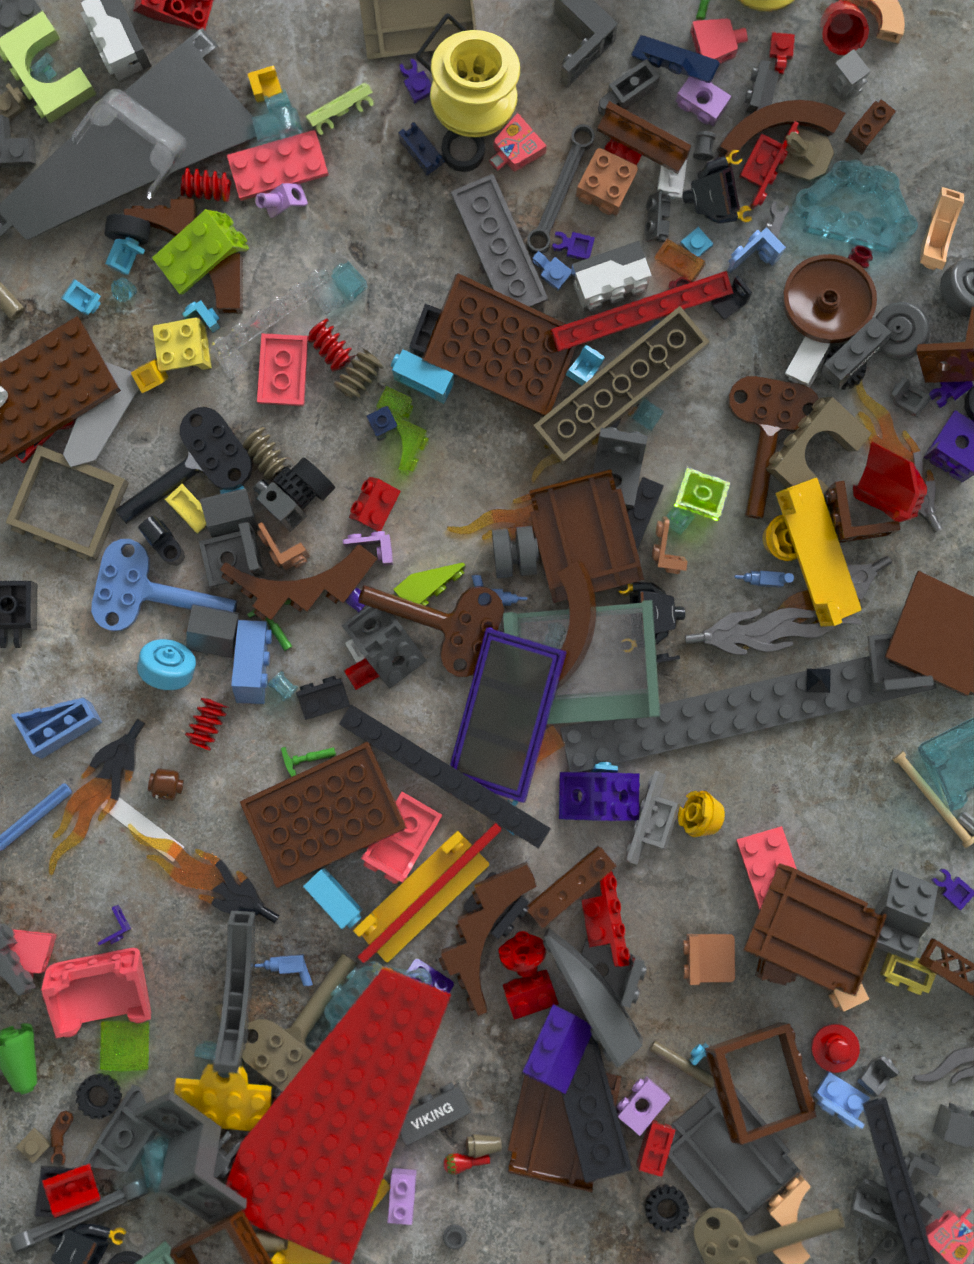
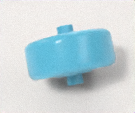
(166, 664)

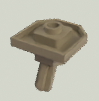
(807, 156)

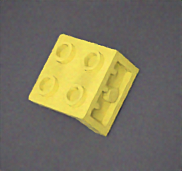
(182, 345)

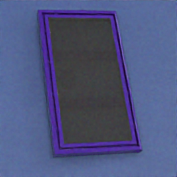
(507, 713)

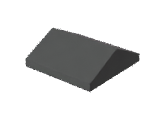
(227, 511)
(212, 631)

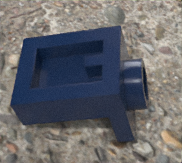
(381, 422)

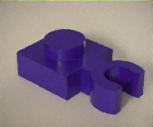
(417, 83)
(578, 246)
(950, 389)
(955, 891)

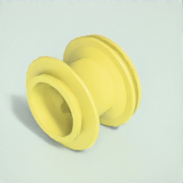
(488, 92)

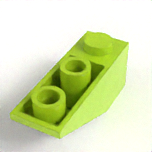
(423, 585)

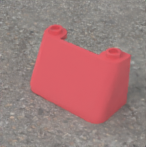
(96, 990)

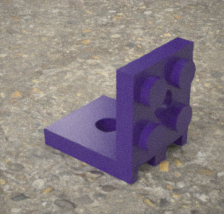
(945, 453)
(599, 796)

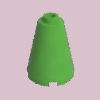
(18, 1057)

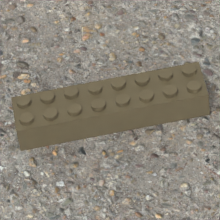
(621, 385)

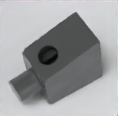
(279, 504)

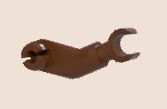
(57, 1132)

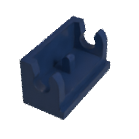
(421, 149)

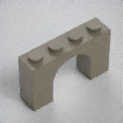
(829, 417)

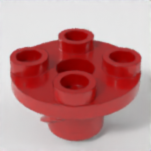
(522, 953)
(835, 1048)

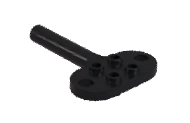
(211, 451)

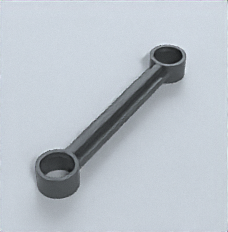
(561, 188)
(31, 1237)

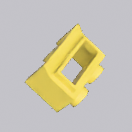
(889, 965)

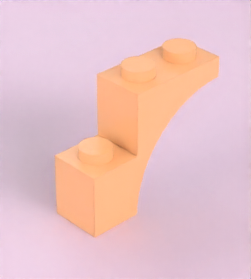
(942, 224)
(785, 1210)

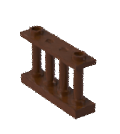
(570, 886)

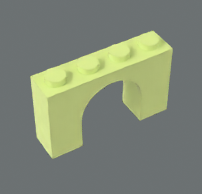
(53, 98)

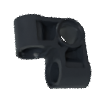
(161, 539)

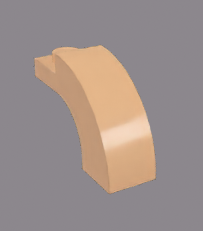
(888, 17)

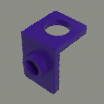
(123, 923)

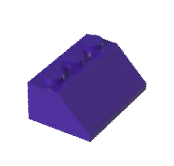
(558, 1049)

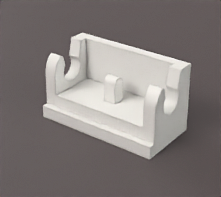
(671, 183)
(807, 362)

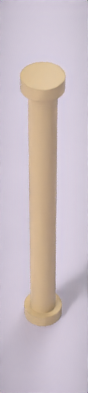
(934, 799)

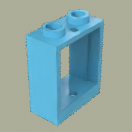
(422, 376)
(334, 899)

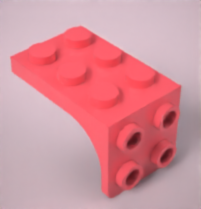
(400, 851)

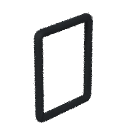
(432, 35)

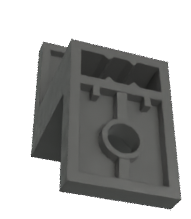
(592, 27)
(190, 1158)

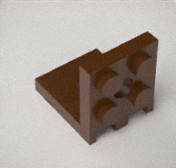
(956, 354)
(837, 501)

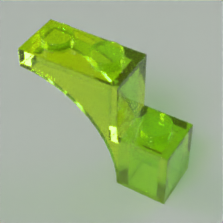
(412, 436)

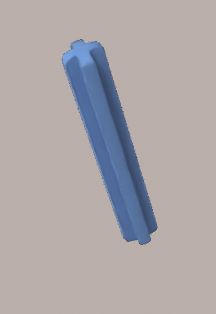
(34, 815)

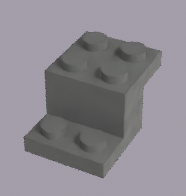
(909, 913)

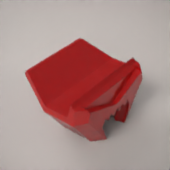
(891, 484)

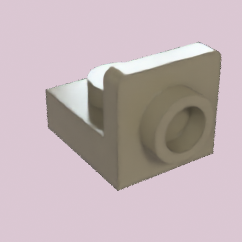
(12, 102)

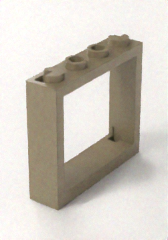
(120, 486)

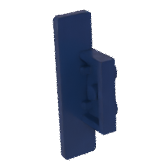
(675, 59)

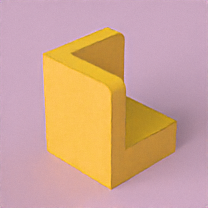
(264, 83)
(148, 376)

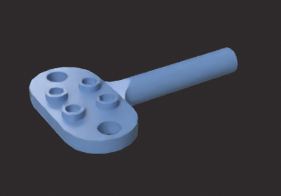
(125, 585)

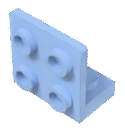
(766, 244)
(840, 1097)

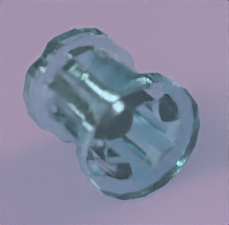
(278, 100)
(283, 686)

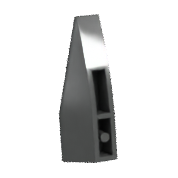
(598, 1001)

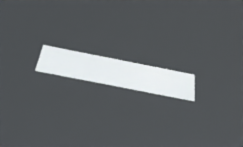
(126, 814)

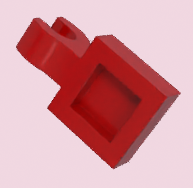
(782, 49)

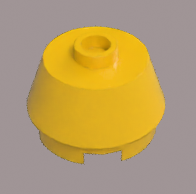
(778, 541)
(701, 814)

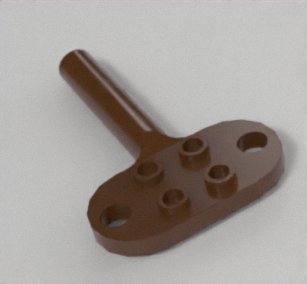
(773, 408)
(461, 628)

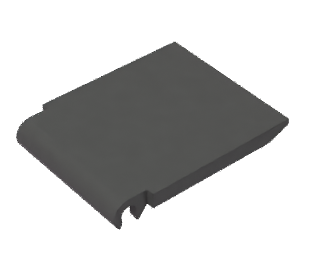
(726, 1172)

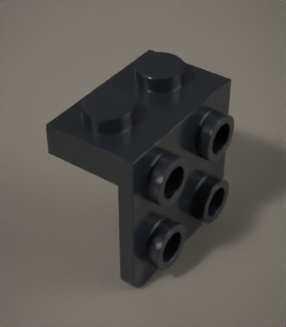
(502, 925)

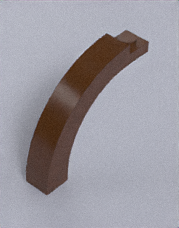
(805, 112)
(582, 617)

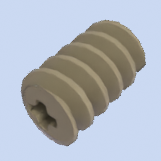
(358, 374)
(264, 455)

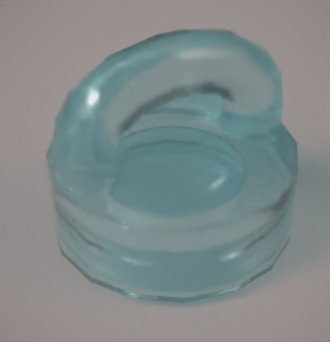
(123, 289)

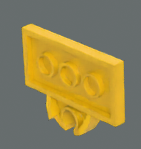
(227, 1100)

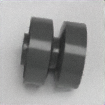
(518, 551)

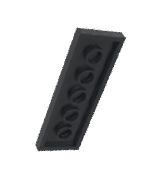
(595, 1119)

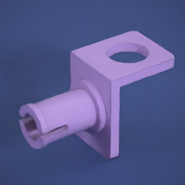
(281, 199)

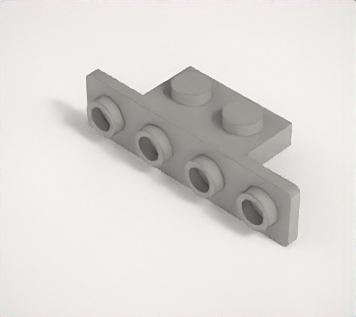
(655, 820)

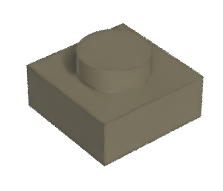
(33, 1145)

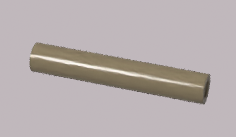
(682, 1063)

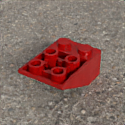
(183, 13)

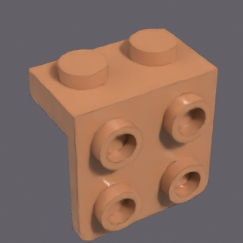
(606, 181)
(295, 556)
(670, 563)
(709, 958)

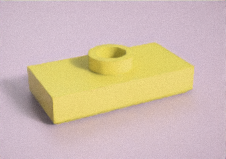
(187, 507)

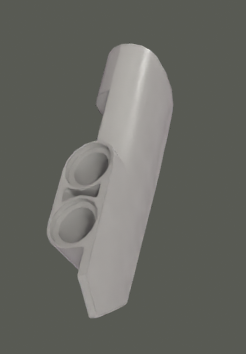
(97, 425)

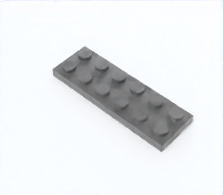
(498, 241)

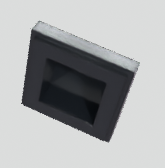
(818, 680)

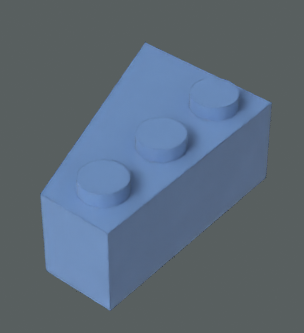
(250, 661)
(56, 725)

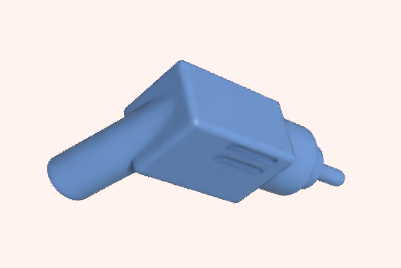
(767, 578)
(506, 597)
(288, 964)

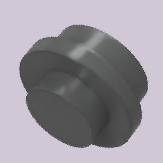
(454, 1236)

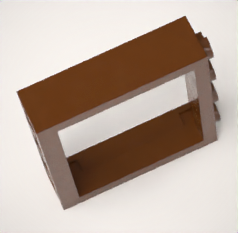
(727, 1093)
(240, 1234)

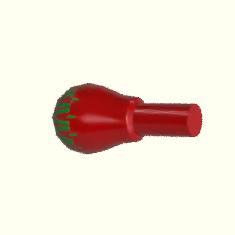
(457, 1163)

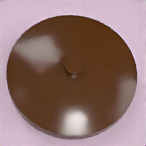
(829, 298)

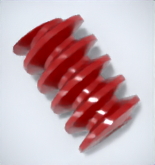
(205, 185)
(329, 346)
(206, 723)

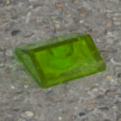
(702, 494)
(124, 1046)

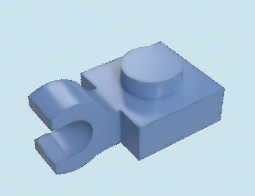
(553, 272)

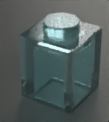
(348, 280)

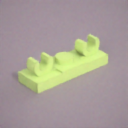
(340, 106)

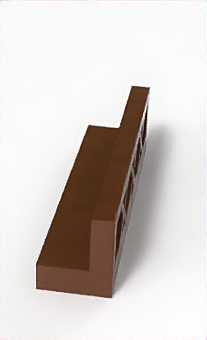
(644, 138)
(944, 970)

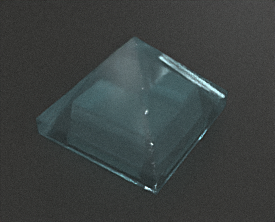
(648, 415)

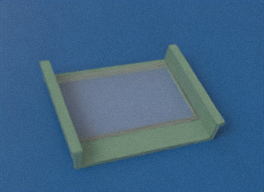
(618, 671)

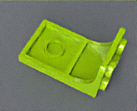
(199, 249)

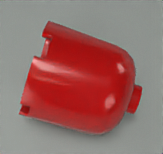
(844, 27)

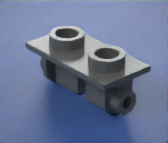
(657, 207)

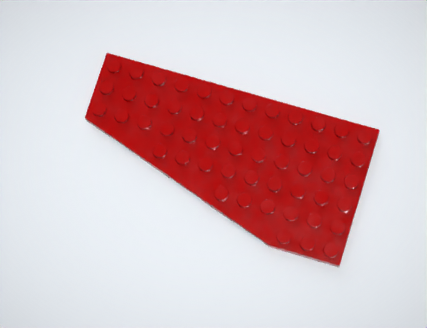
(332, 1131)

